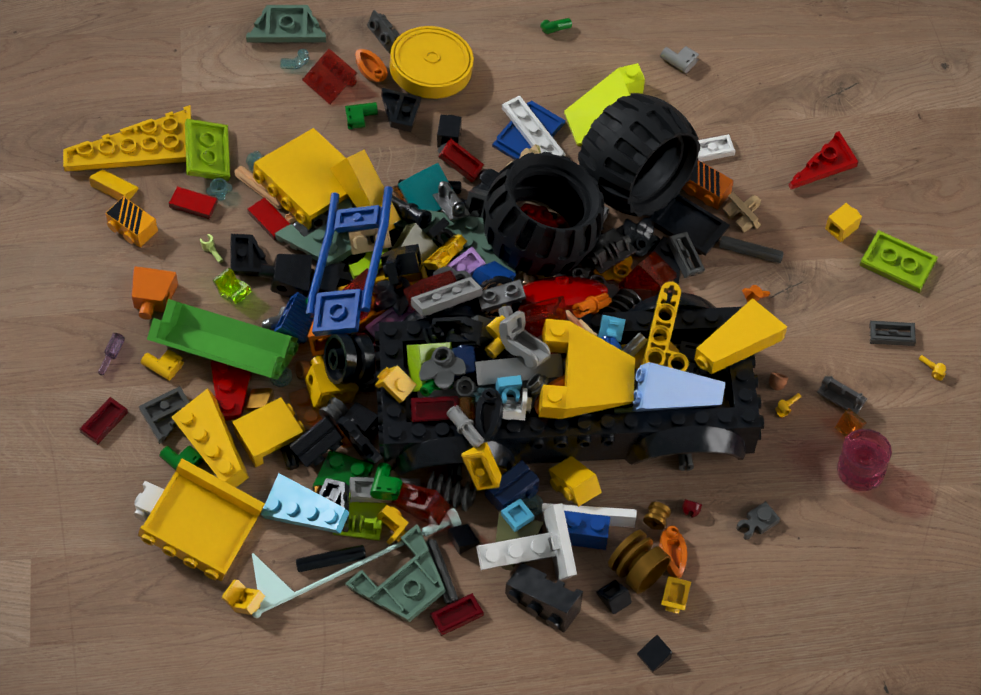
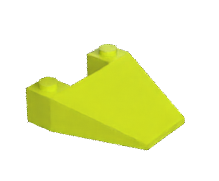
(591, 105)

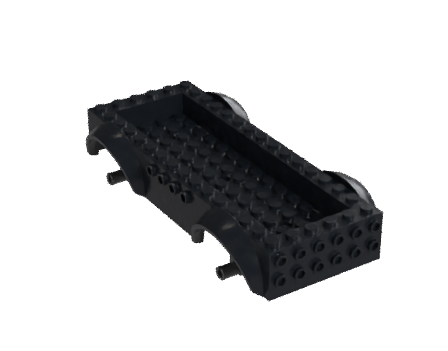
(588, 437)

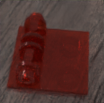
(330, 76)

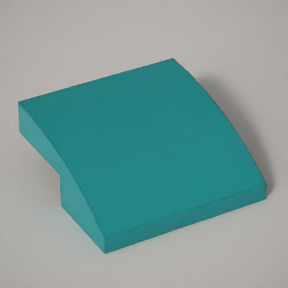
(421, 187)

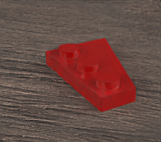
(230, 388)

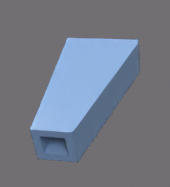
(673, 389)

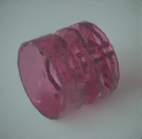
(864, 459)

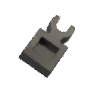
(759, 519)

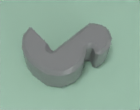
(521, 343)

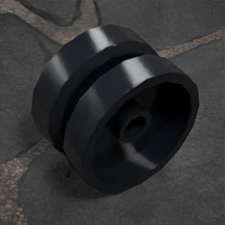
(349, 358)

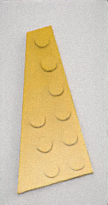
(136, 145)

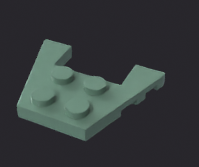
(312, 243)
(409, 588)

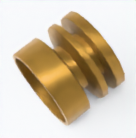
(639, 561)

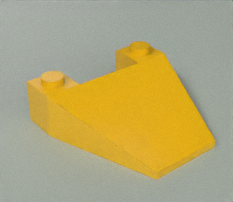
(595, 373)

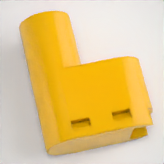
(496, 345)
(166, 366)

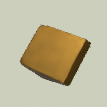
(259, 398)

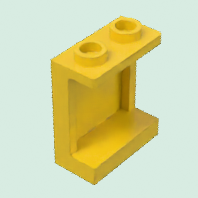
(267, 429)

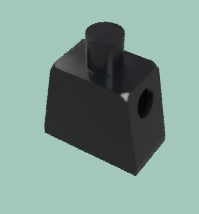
(288, 274)

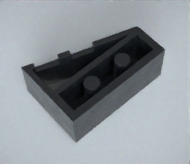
(543, 597)

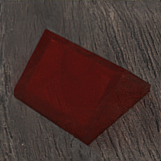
(649, 274)
(538, 312)

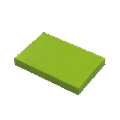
(207, 149)
(898, 261)

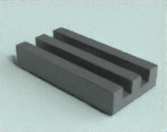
(682, 255)
(893, 336)

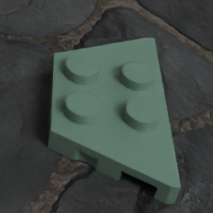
(286, 24)

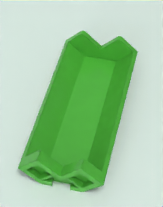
(223, 339)

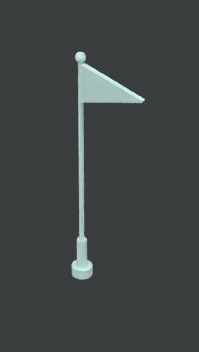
(278, 592)

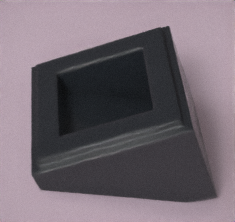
(462, 538)
(614, 596)
(655, 653)

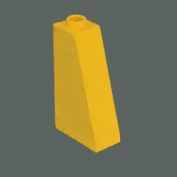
(362, 183)
(741, 336)

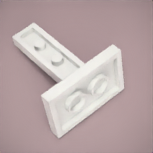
(535, 547)

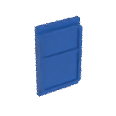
(512, 142)

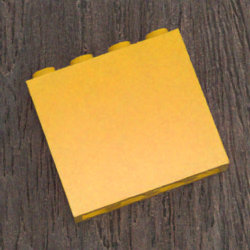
(301, 175)
(201, 520)

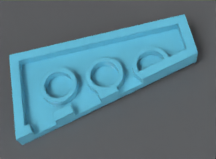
(301, 506)

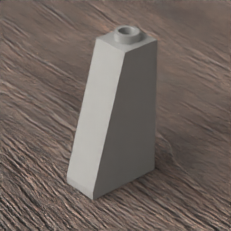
(490, 370)

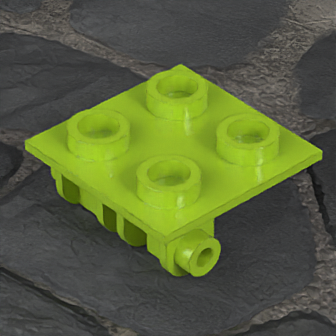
(363, 520)

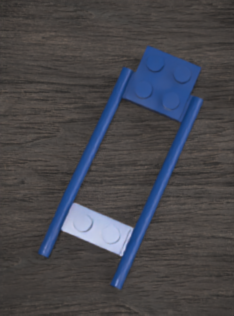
(341, 310)

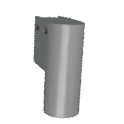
(683, 60)

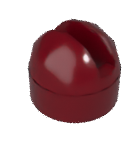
(691, 506)

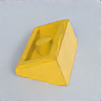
(112, 185)
(482, 467)

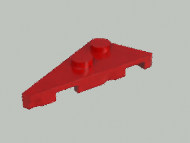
(831, 160)

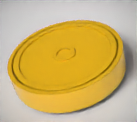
(431, 62)

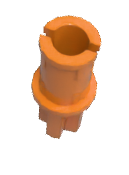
(591, 305)

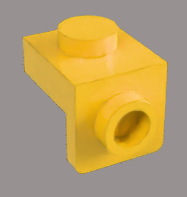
(396, 382)
(393, 519)
(676, 594)
(242, 599)

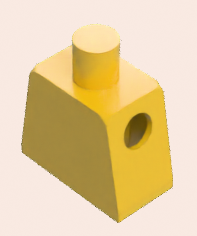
(322, 389)

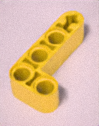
(665, 328)

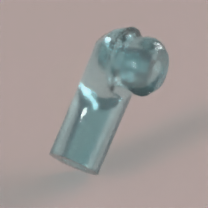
(297, 62)

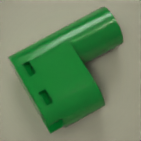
(356, 113)
(188, 454)
(384, 486)

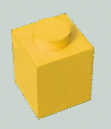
(843, 222)

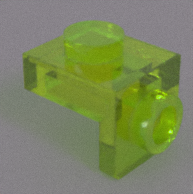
(231, 287)

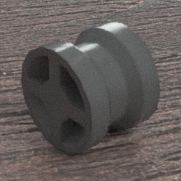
(334, 410)

